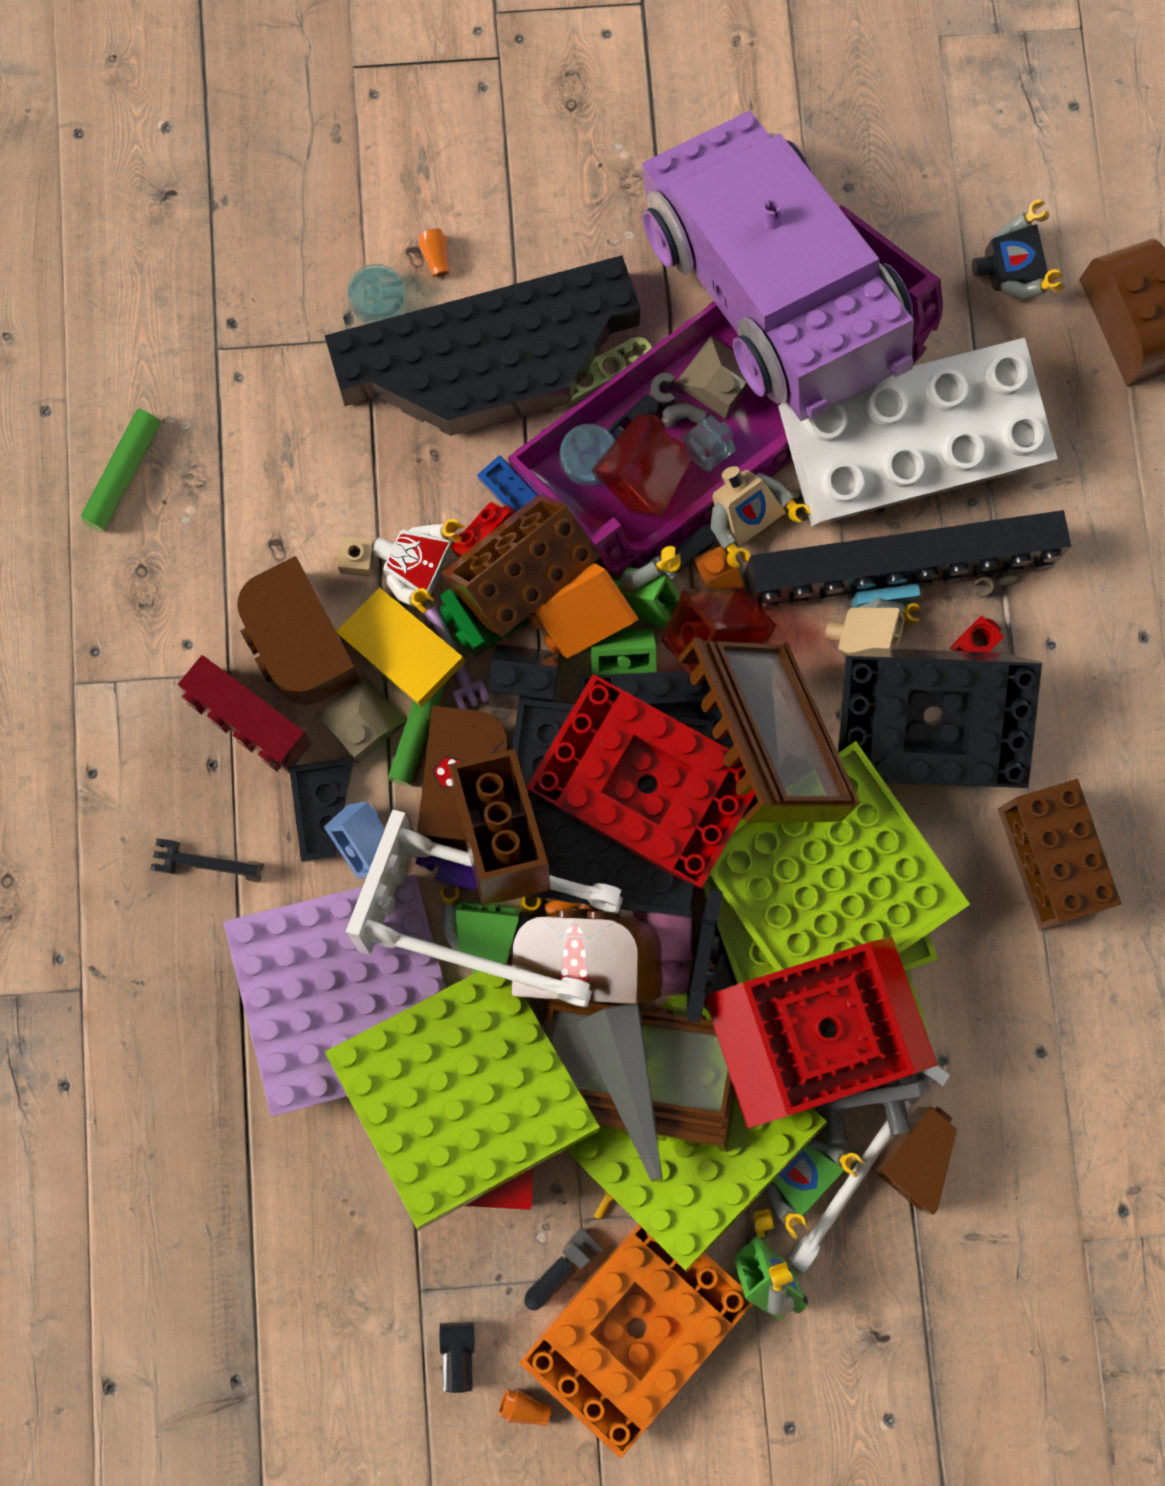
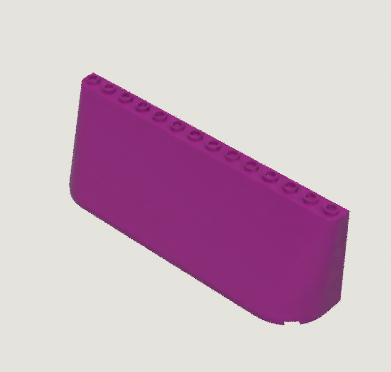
(757, 426)

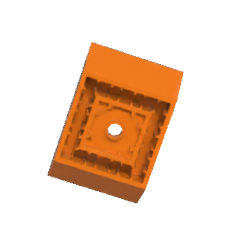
(622, 1380)

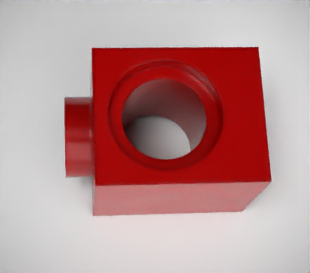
(987, 629)

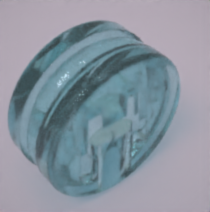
(376, 293)
(581, 452)

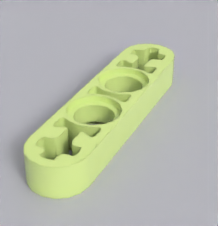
(597, 372)

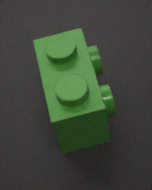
(625, 653)

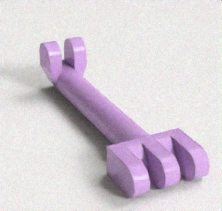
(467, 689)

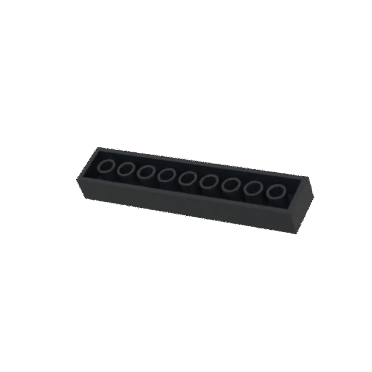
(907, 559)

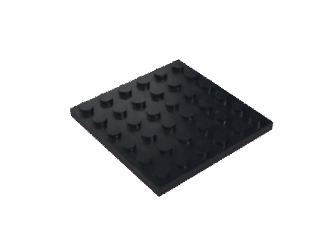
(576, 850)

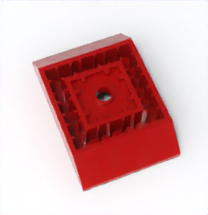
(605, 753)
(775, 1040)

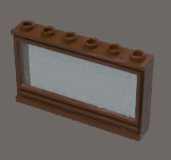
(773, 732)
(685, 1069)

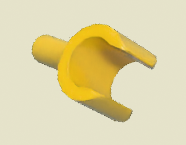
(603, 1206)

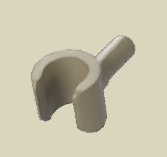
(994, 584)

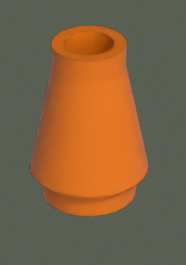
(435, 251)
(523, 1409)

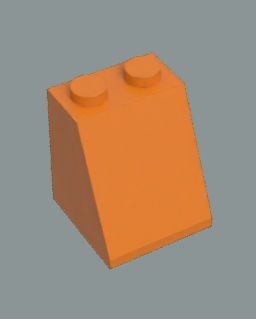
(582, 613)

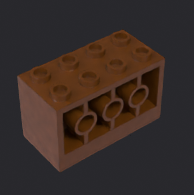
(521, 564)
(1059, 854)

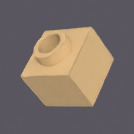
(355, 565)

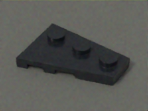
(318, 797)

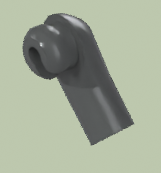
(682, 411)

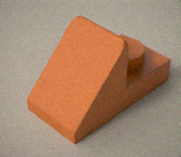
(716, 571)

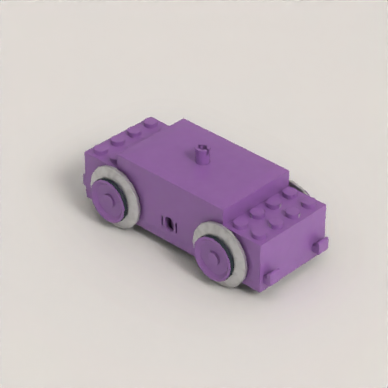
(780, 265)

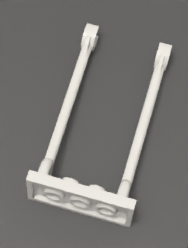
(389, 870)
(809, 1246)

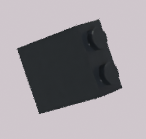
(522, 674)

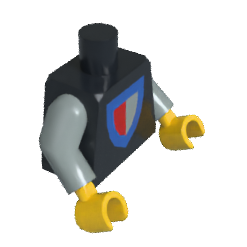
(1017, 258)

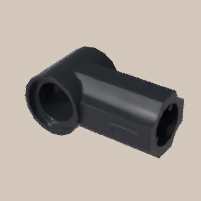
(457, 1346)

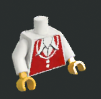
(417, 560)

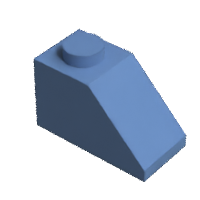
(357, 836)

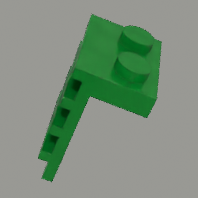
(470, 632)

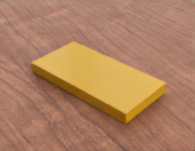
(400, 646)

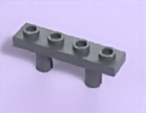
(890, 1096)

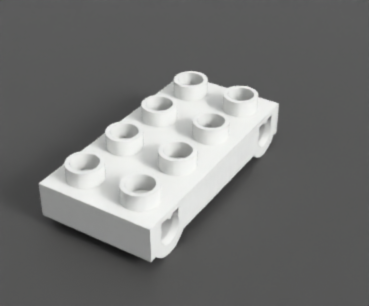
(922, 434)

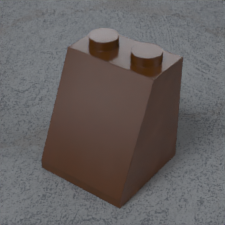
(919, 1159)

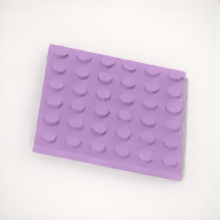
(314, 989)

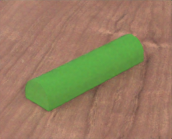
(120, 470)
(413, 741)

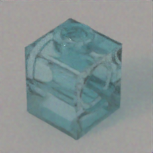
(709, 443)

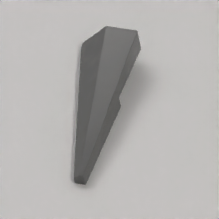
(619, 1053)

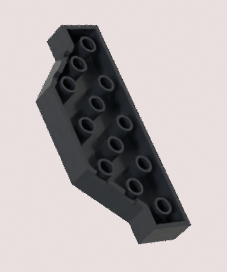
(489, 351)

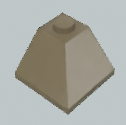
(714, 378)
(361, 719)

